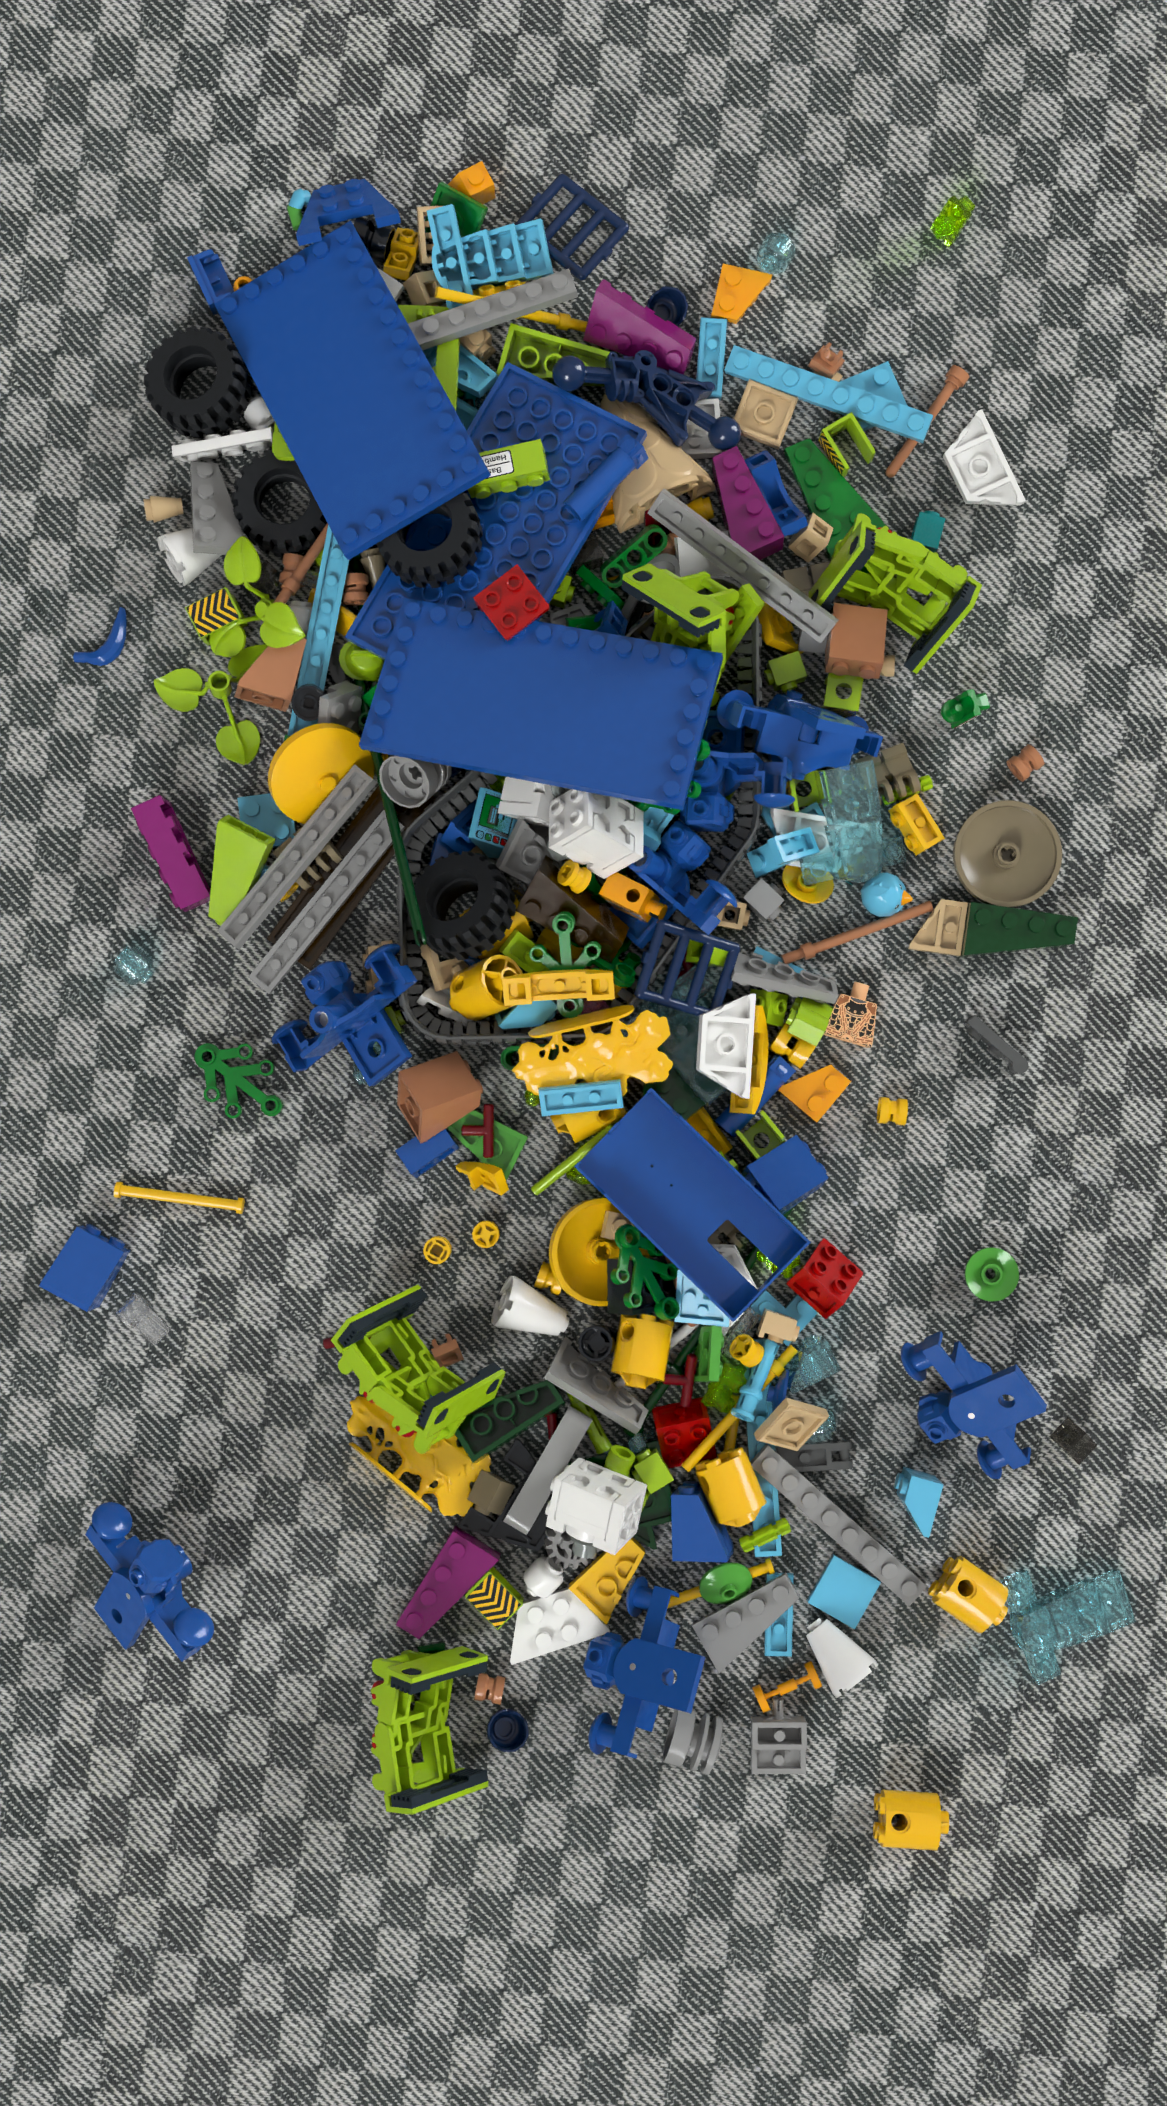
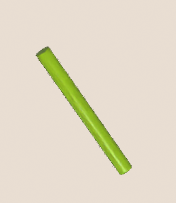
(568, 1163)

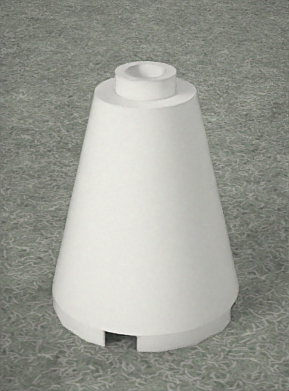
(180, 556)
(528, 1310)
(838, 1656)

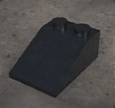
(617, 1292)

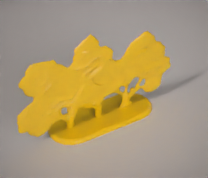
(600, 1055)
(441, 1463)

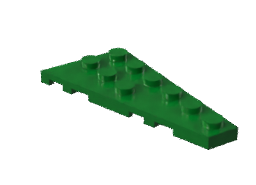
(827, 492)

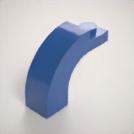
(767, 477)

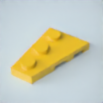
(777, 630)
(605, 1579)

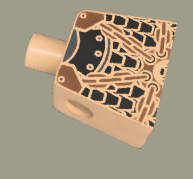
(853, 1017)

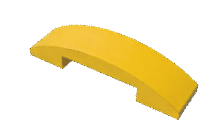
(558, 985)
(758, 1069)

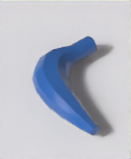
(112, 646)

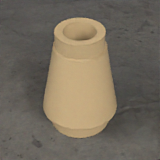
(162, 508)

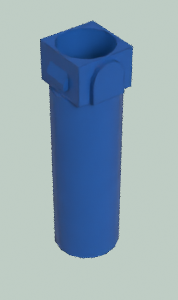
(606, 477)
(777, 1073)

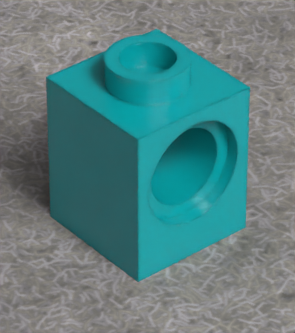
(928, 529)

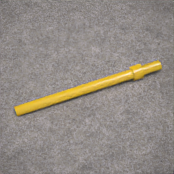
(561, 321)
(776, 1370)

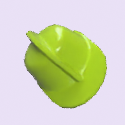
(360, 663)

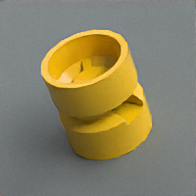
(798, 1054)

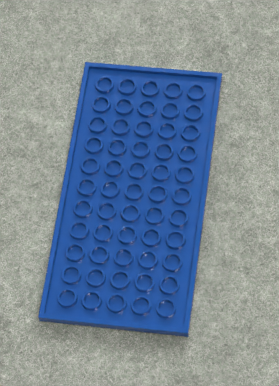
(351, 391)
(517, 526)
(544, 705)

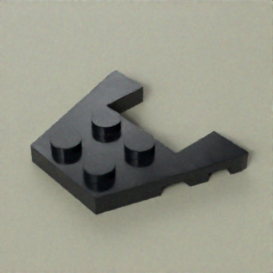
(521, 1459)

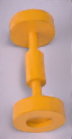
(786, 1687)

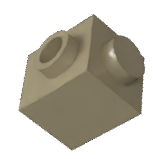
(490, 1493)

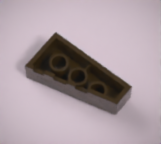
(593, 922)

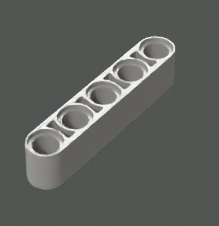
(551, 1463)

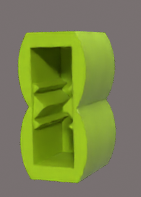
(808, 1019)

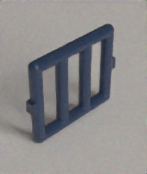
(601, 212)
(685, 935)

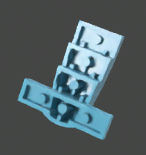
(486, 256)

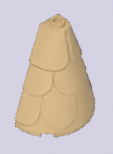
(666, 468)

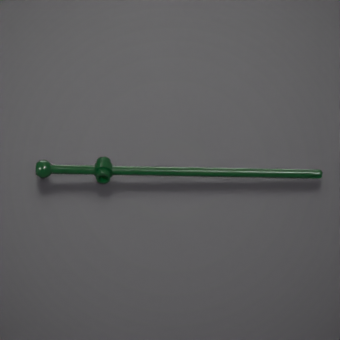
(395, 833)
(676, 1366)

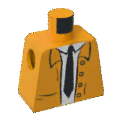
(632, 898)

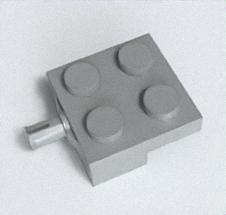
(341, 705)
(778, 1742)

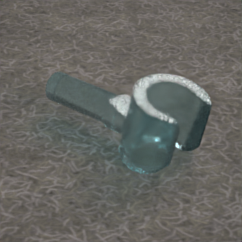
(637, 1443)

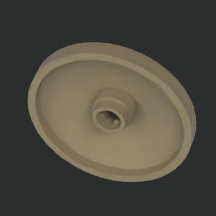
(1007, 854)

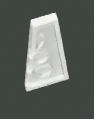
(229, 445)

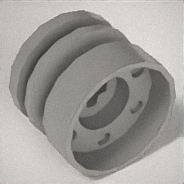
(411, 780)
(693, 1740)

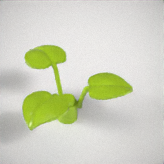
(279, 621)
(182, 690)

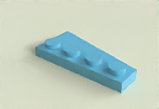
(472, 373)

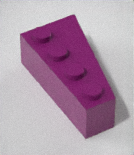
(628, 327)
(744, 507)
(172, 852)
(452, 1573)

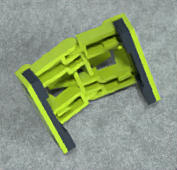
(916, 568)
(681, 612)
(408, 1390)
(401, 1729)

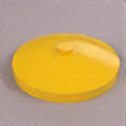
(312, 766)
(580, 1253)

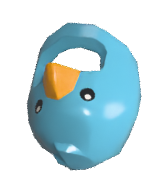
(884, 895)

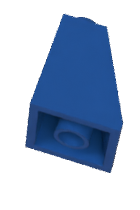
(786, 1174)
(85, 1268)
(694, 1528)

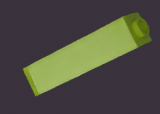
(237, 865)

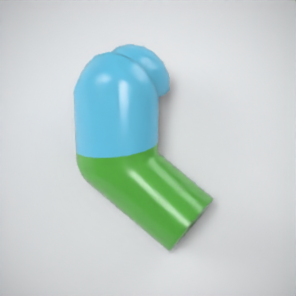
(296, 203)

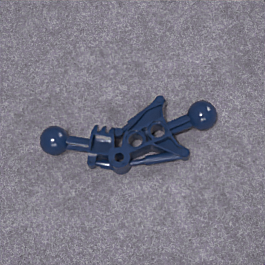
(664, 394)

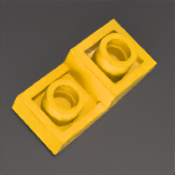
(402, 254)

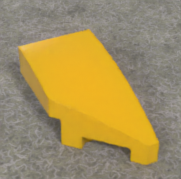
(484, 1174)

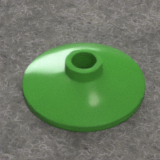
(1005, 1274)
(725, 1583)

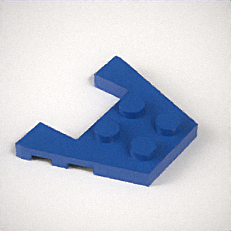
(342, 203)

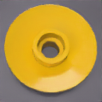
(812, 893)

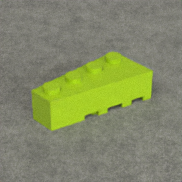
(539, 351)

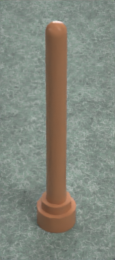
(955, 378)

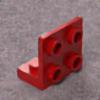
(511, 602)
(825, 1279)
(682, 1431)

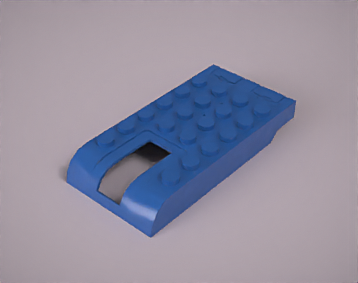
(701, 1199)

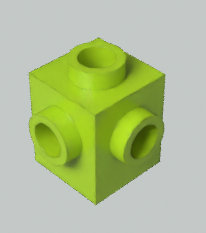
(773, 1004)

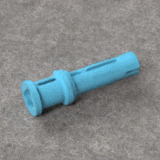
(751, 1392)

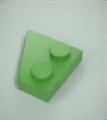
(708, 1352)

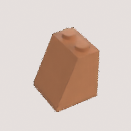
(856, 641)
(272, 677)
(437, 1094)

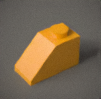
(475, 183)

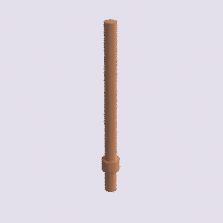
(291, 584)
(810, 950)

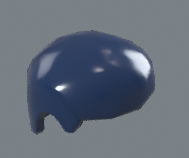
(669, 304)
(507, 1730)

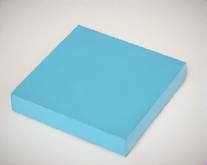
(843, 1591)

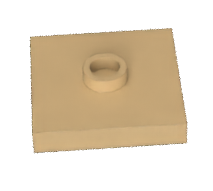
(765, 413)
(791, 1424)

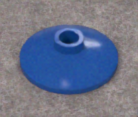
(777, 1393)

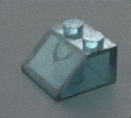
(811, 1363)

